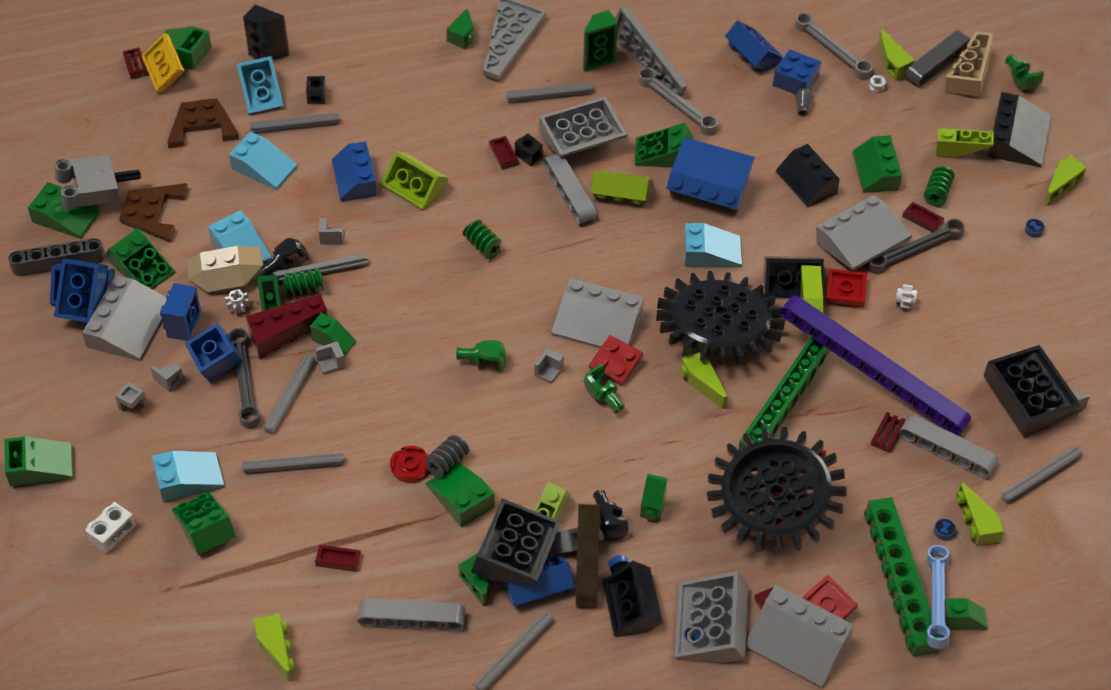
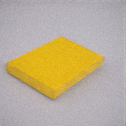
(162, 63)

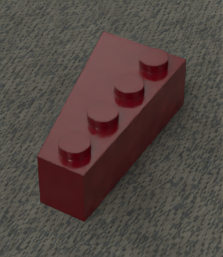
(283, 323)

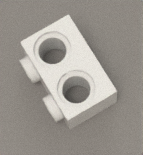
(112, 529)

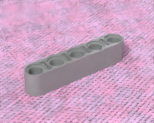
(570, 188)
(948, 446)
(411, 614)

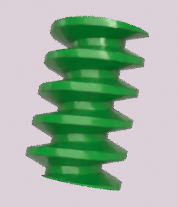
(939, 186)
(482, 239)
(302, 282)

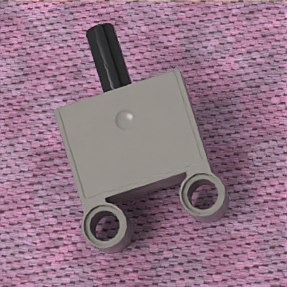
(93, 181)

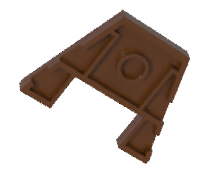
(201, 116)
(145, 205)

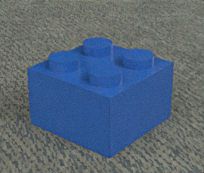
(796, 72)
(181, 311)
(213, 352)

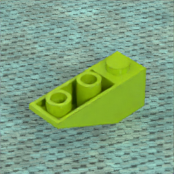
(894, 57)
(960, 142)
(552, 501)
(981, 518)
(271, 642)

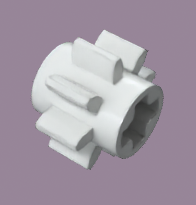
(906, 296)
(237, 301)

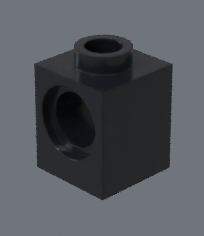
(316, 90)
(528, 149)

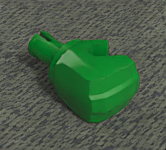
(1020, 74)
(485, 350)
(602, 393)

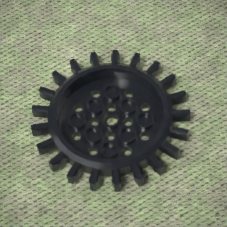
(740, 328)
(791, 461)

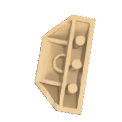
(225, 268)

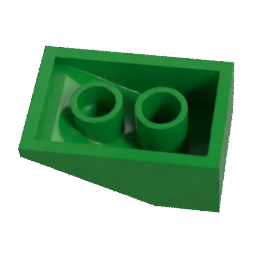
(49, 212)
(462, 494)

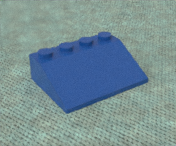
(710, 173)

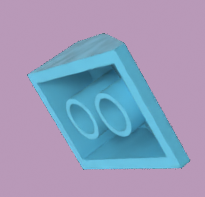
(260, 85)
(261, 161)
(236, 231)
(711, 246)
(186, 473)

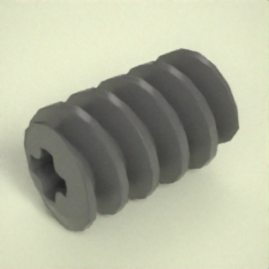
(446, 455)

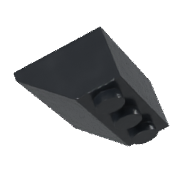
(265, 33)
(808, 175)
(783, 274)
(632, 600)

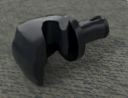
(282, 255)
(610, 517)

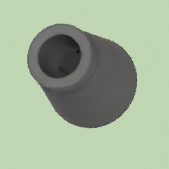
(803, 99)

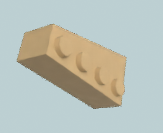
(971, 69)

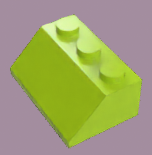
(413, 180)
(620, 186)

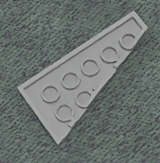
(510, 33)
(645, 51)

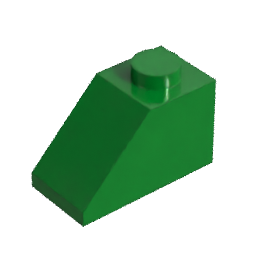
(461, 30)
(268, 291)
(329, 330)
(653, 497)
(477, 584)
(964, 615)

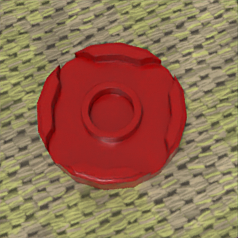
(409, 464)

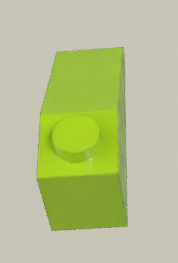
(1067, 175)
(812, 286)
(703, 378)

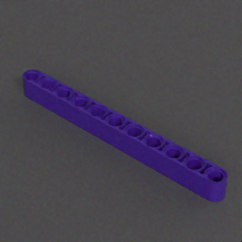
(875, 365)

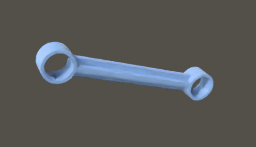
(938, 597)

